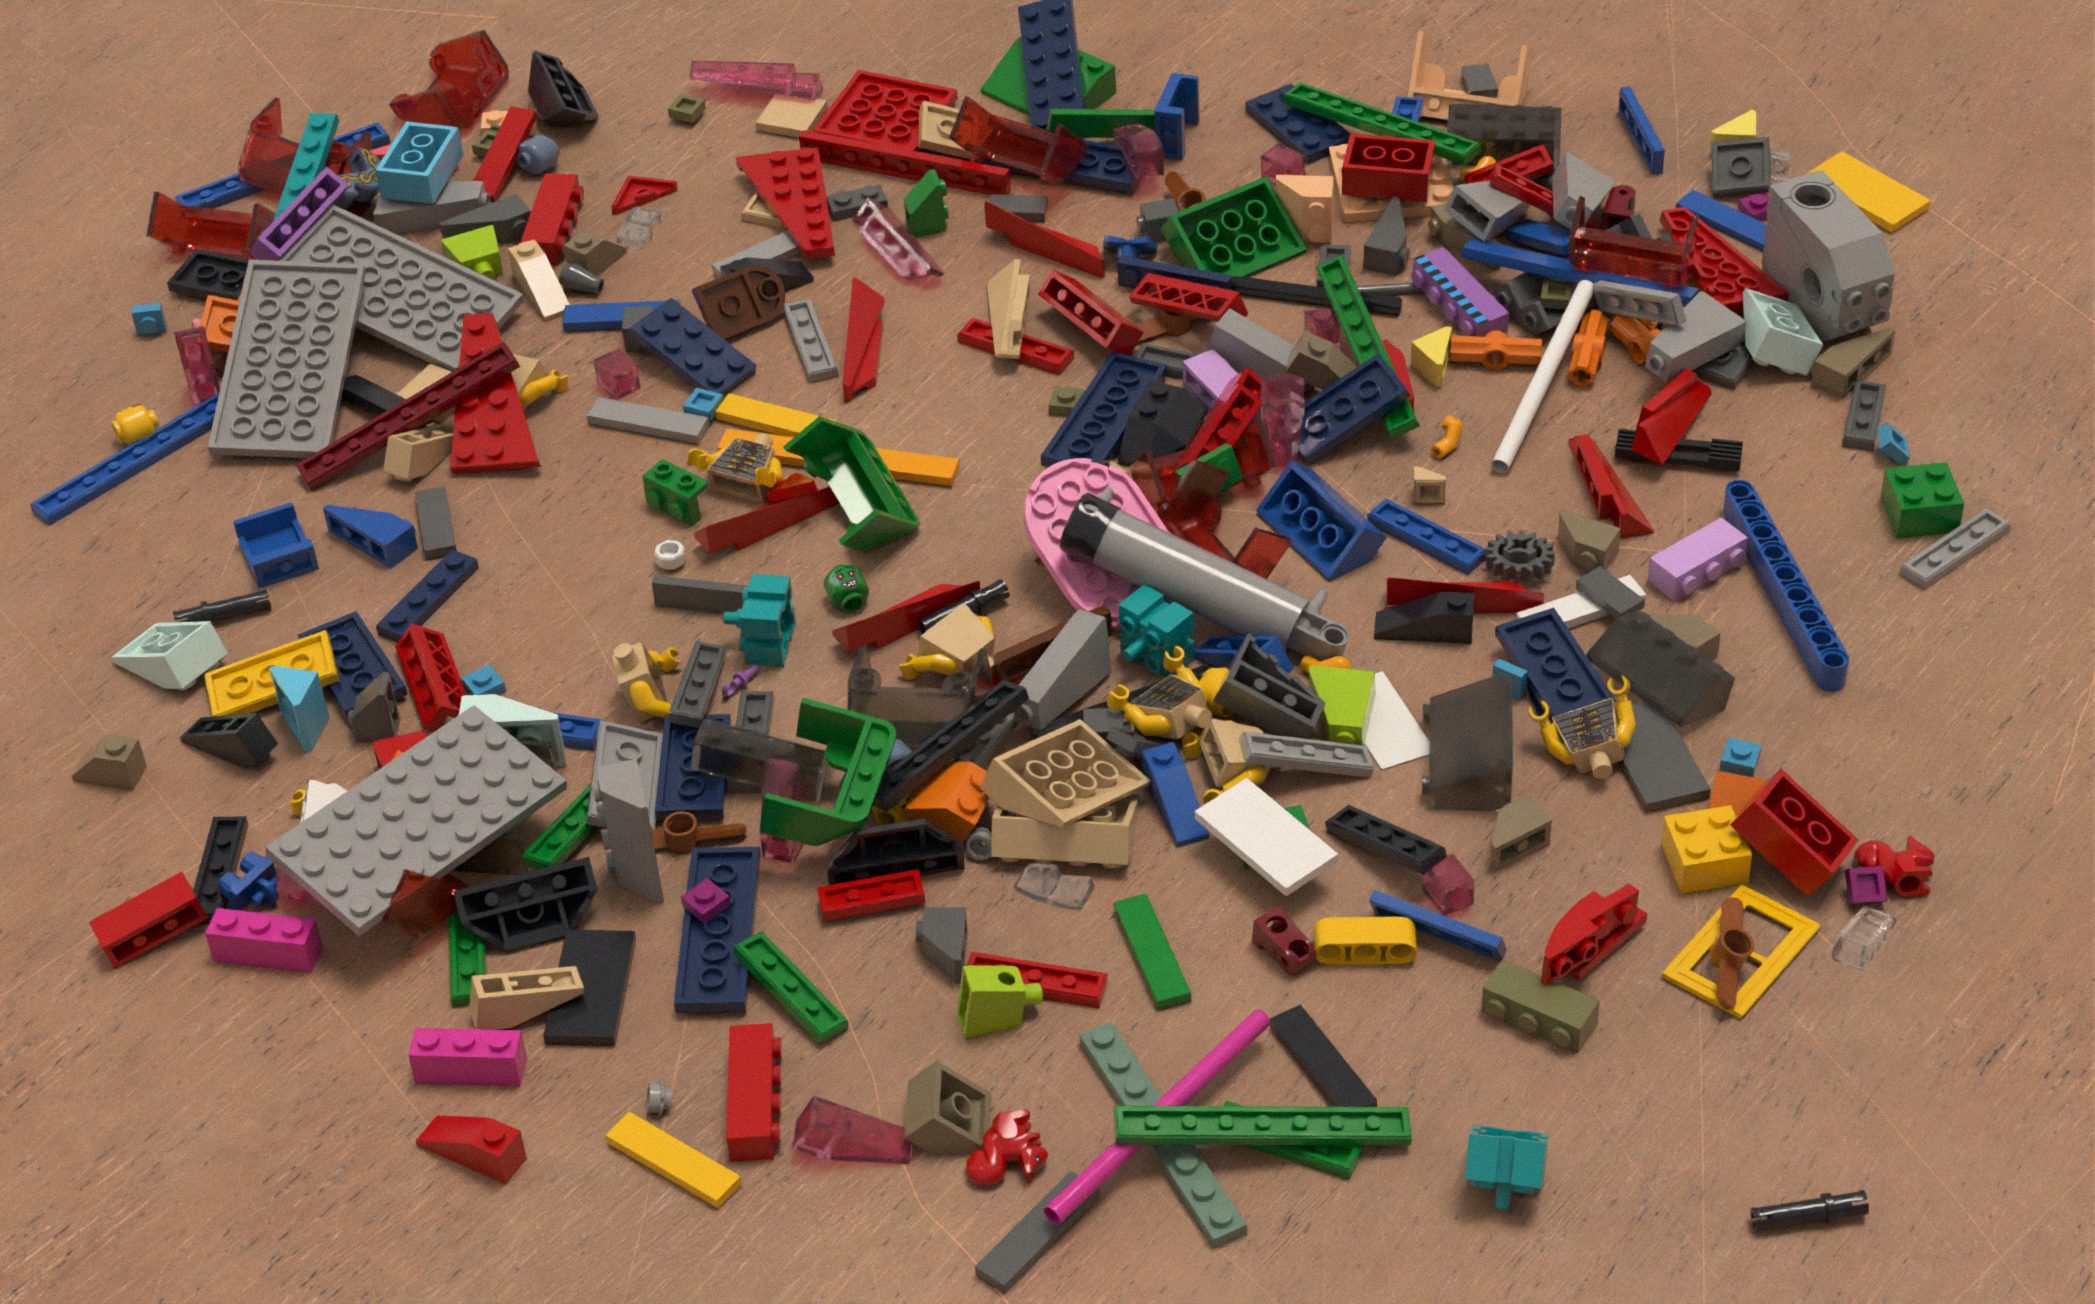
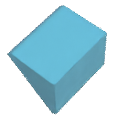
(301, 703)

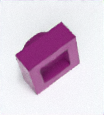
(1754, 206)
(1865, 885)
(705, 900)

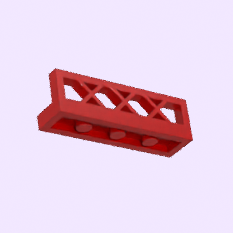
(1173, 294)
(426, 675)

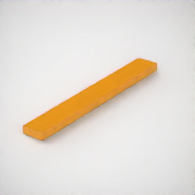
(901, 464)

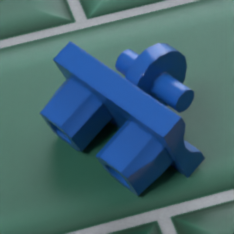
(255, 887)

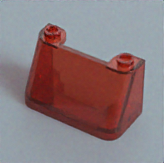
(467, 80)

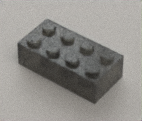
(1506, 129)

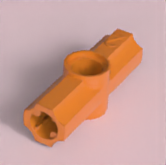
(1634, 336)
(1588, 348)
(1495, 350)

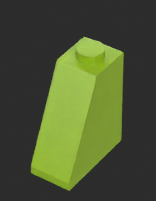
(1348, 702)

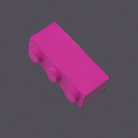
(264, 940)
(467, 1056)

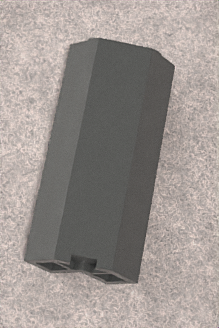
(1523, 293)

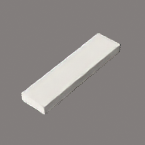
(1578, 608)

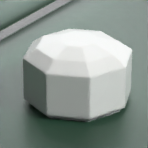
(670, 554)

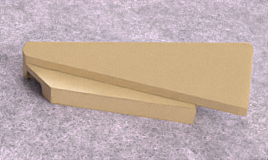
(1008, 309)

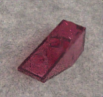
(783, 780)

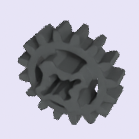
(1519, 556)

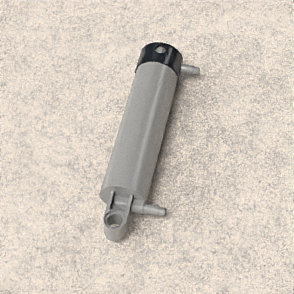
(1198, 579)

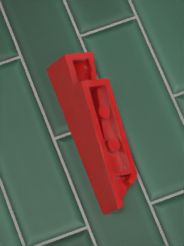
(1228, 416)

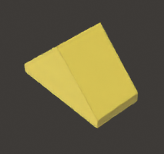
(1740, 127)
(1431, 355)

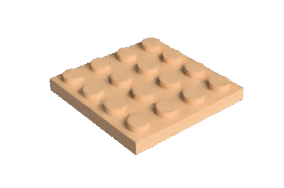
(1368, 208)

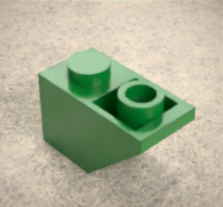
(925, 206)

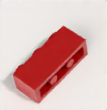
(148, 920)

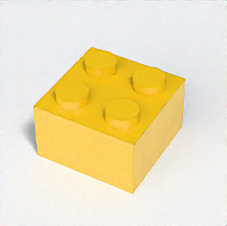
(1705, 850)

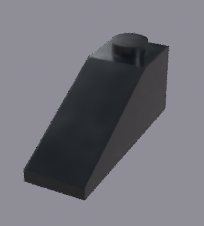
(792, 273)
(1429, 619)
(234, 738)

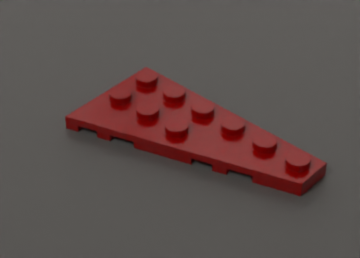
(795, 193)
(1718, 265)
(491, 424)

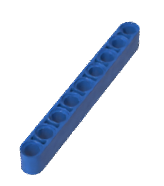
(1787, 587)

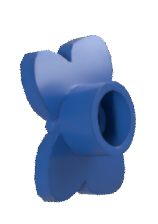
(1129, 248)

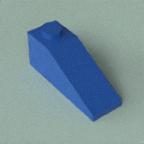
(373, 532)
(1220, 650)
(1173, 793)

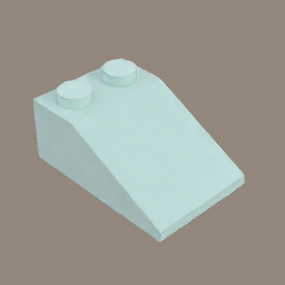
(1779, 333)
(173, 653)
(521, 721)

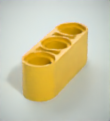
(1365, 940)

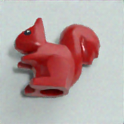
(1901, 869)
(1006, 1143)

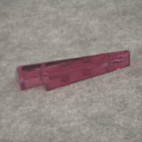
(758, 76)
(894, 242)

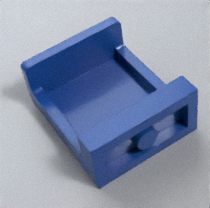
(1176, 107)
(275, 545)

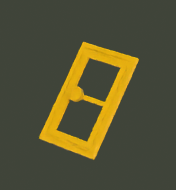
(1680, 968)

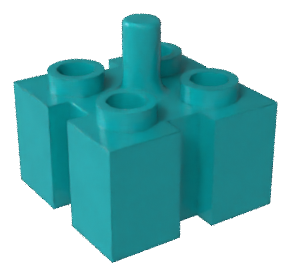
(765, 620)
(1154, 627)
(1507, 1158)

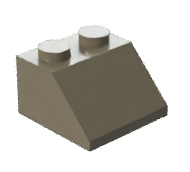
(946, 1111)

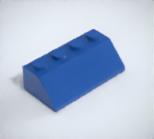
(1320, 522)

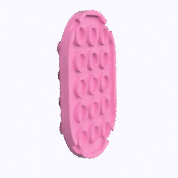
(1045, 517)

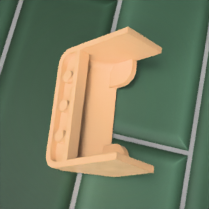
(1429, 83)

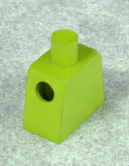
(475, 250)
(993, 999)

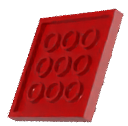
(882, 109)

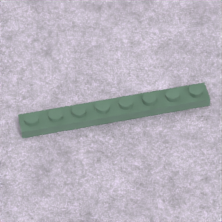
(1180, 1163)

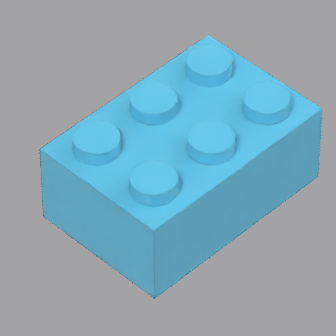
(419, 162)

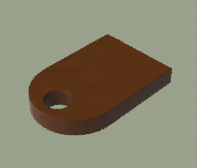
(737, 300)

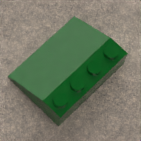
(1009, 84)
(1234, 232)

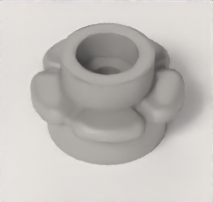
(975, 848)
(658, 1098)

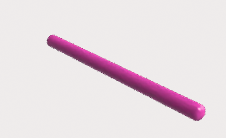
(1178, 1095)

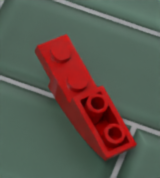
(1579, 930)

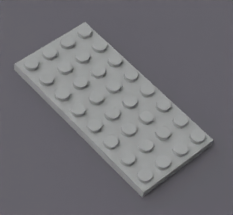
(408, 290)
(287, 359)
(416, 815)

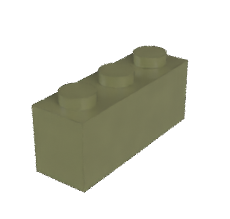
(1540, 1009)

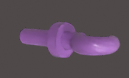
(739, 680)

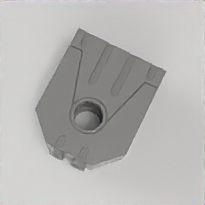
(1827, 256)

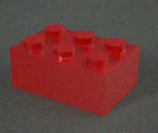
(1388, 167)
(1794, 832)

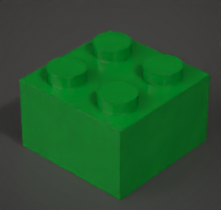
(1922, 499)

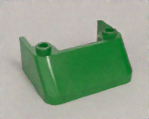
(858, 480)
(854, 745)

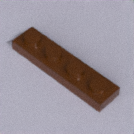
(1020, 658)

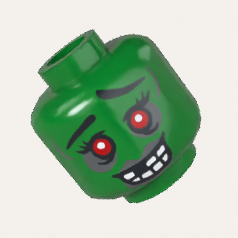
(846, 588)

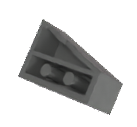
(1267, 694)

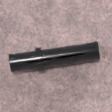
(977, 602)
(225, 608)
(1810, 1210)

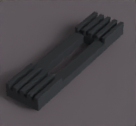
(1723, 453)

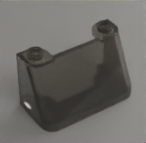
(1470, 746)

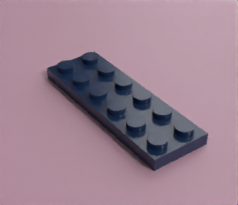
(1050, 58)
(1102, 167)
(1101, 414)
(708, 971)

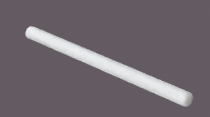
(1542, 377)

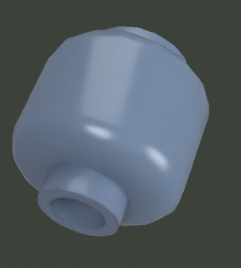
(538, 154)

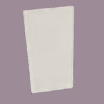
(1392, 730)

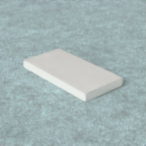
(1266, 836)

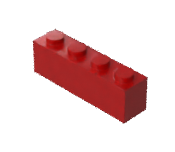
(554, 214)
(1090, 313)
(752, 1092)

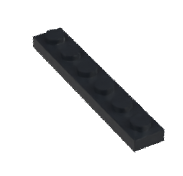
(948, 743)

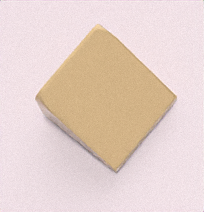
(1428, 486)

